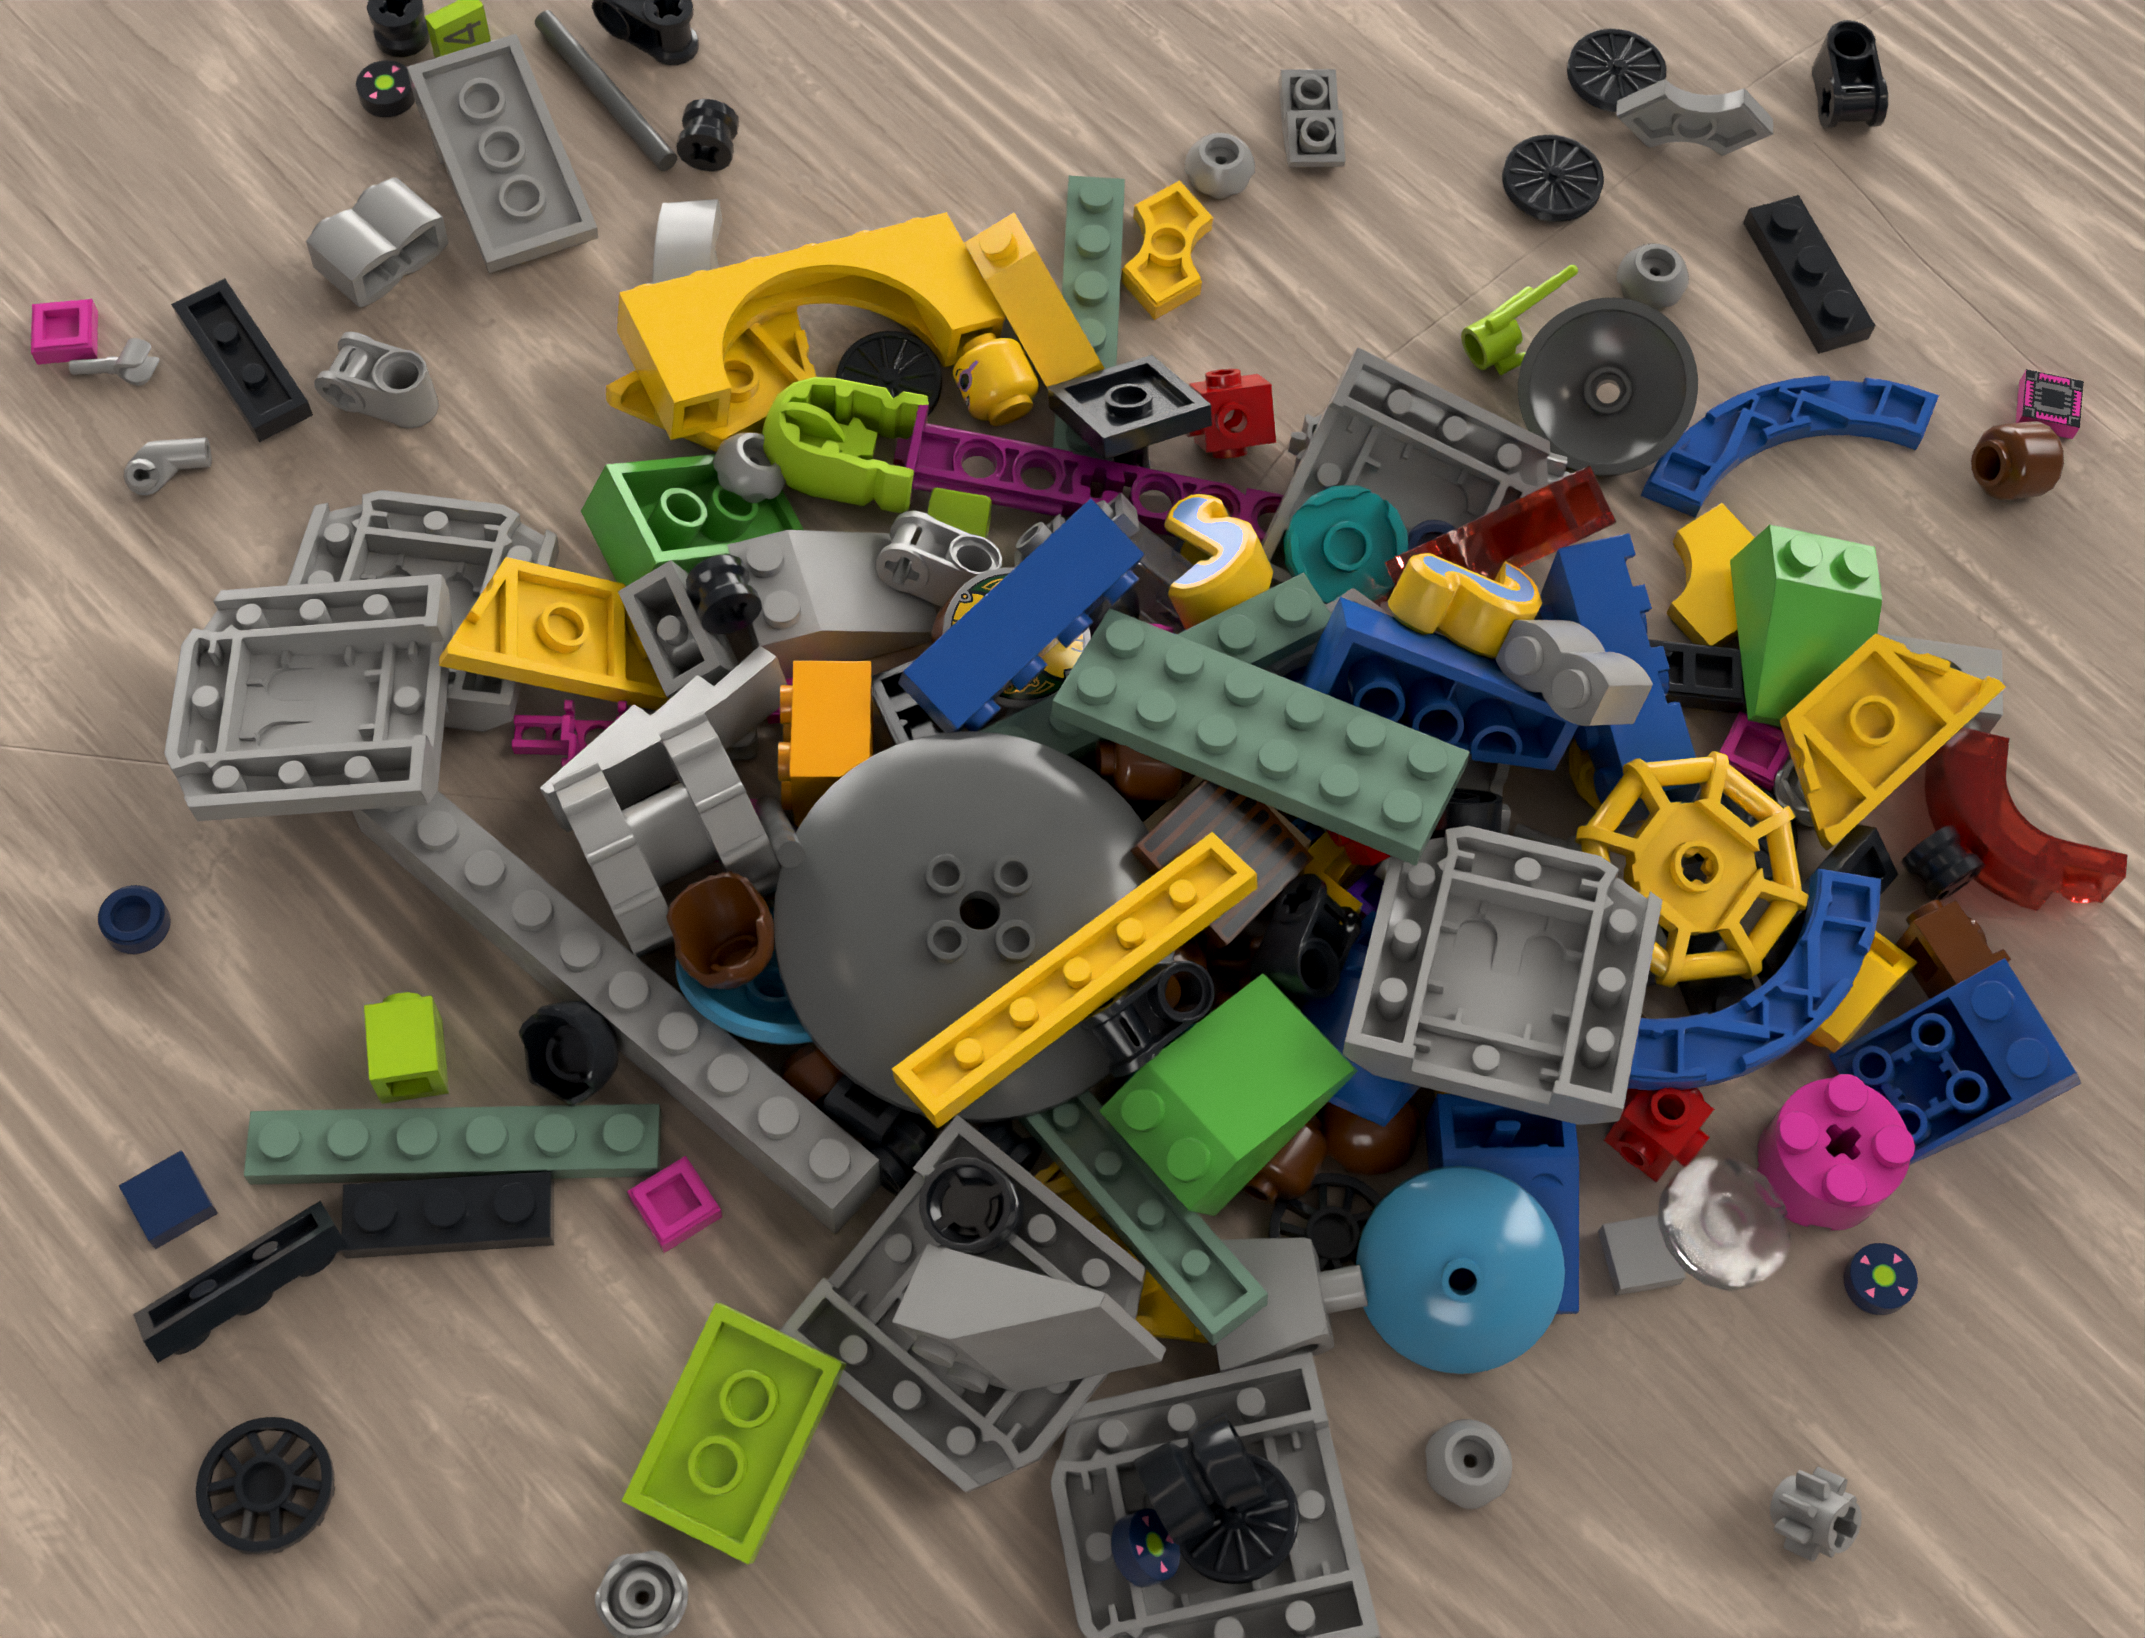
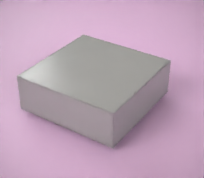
(1638, 1256)

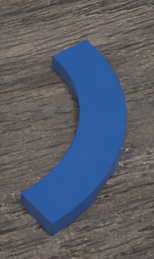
(1780, 415)
(1779, 1013)

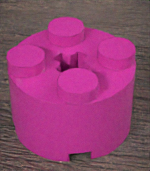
(1857, 1129)

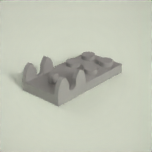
(502, 153)

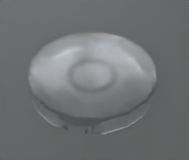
(1723, 1223)

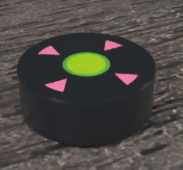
(385, 89)

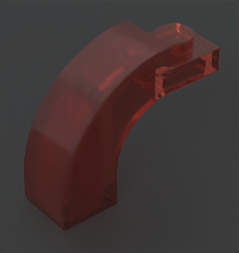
(1521, 530)
(2022, 863)

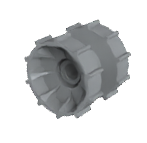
(668, 833)

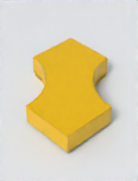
(1163, 269)
(1707, 604)

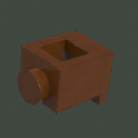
(1945, 946)

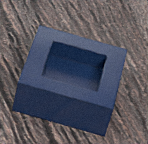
(168, 1199)

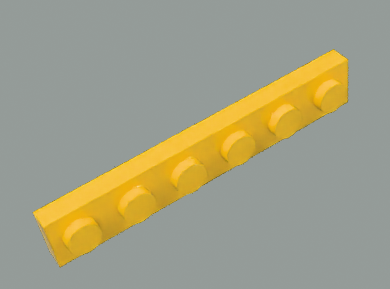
(1074, 979)

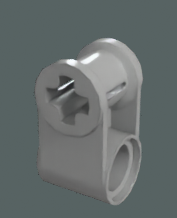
(379, 382)
(938, 561)

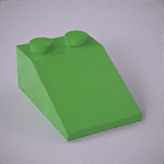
(675, 513)
(1800, 613)
(1228, 1095)

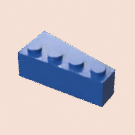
(1595, 590)
(1022, 620)
(1434, 689)

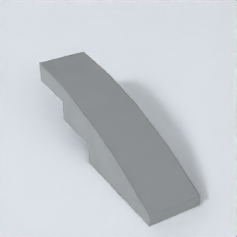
(631, 746)

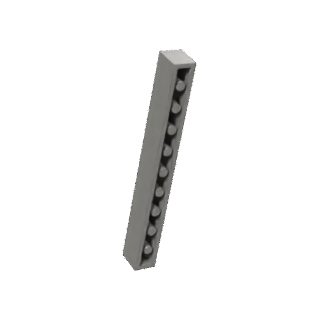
(651, 1019)

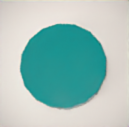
(1343, 542)

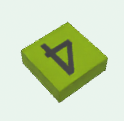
(457, 27)

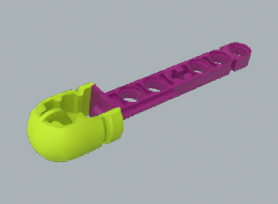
(827, 438)

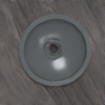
(1617, 345)

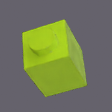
(405, 1048)

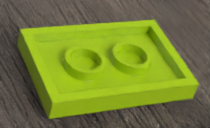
(734, 1433)

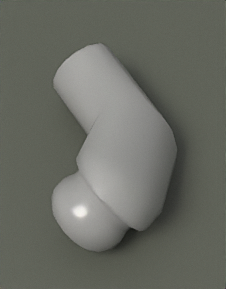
(162, 460)

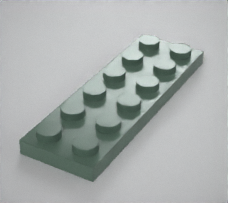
(1261, 735)

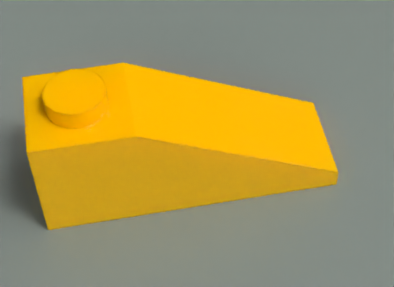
(1032, 302)

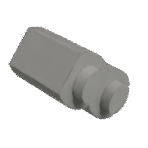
(377, 241)
(1574, 672)

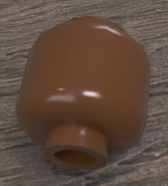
(2018, 460)
(1136, 774)
(1292, 1168)

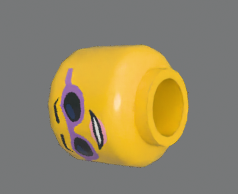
(996, 379)

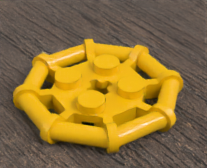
(1729, 862)

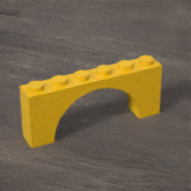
(902, 271)

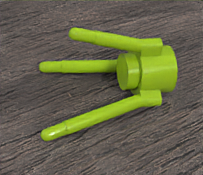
(1496, 336)

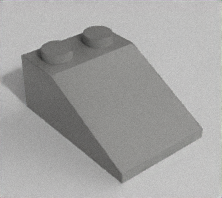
(827, 598)
(1015, 1325)

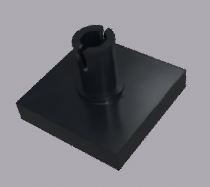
(1129, 409)

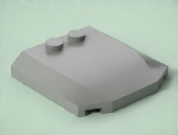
(1413, 448)
(428, 535)
(313, 699)
(1506, 976)
(1278, 1417)
(958, 1430)

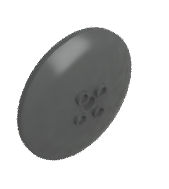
(890, 857)

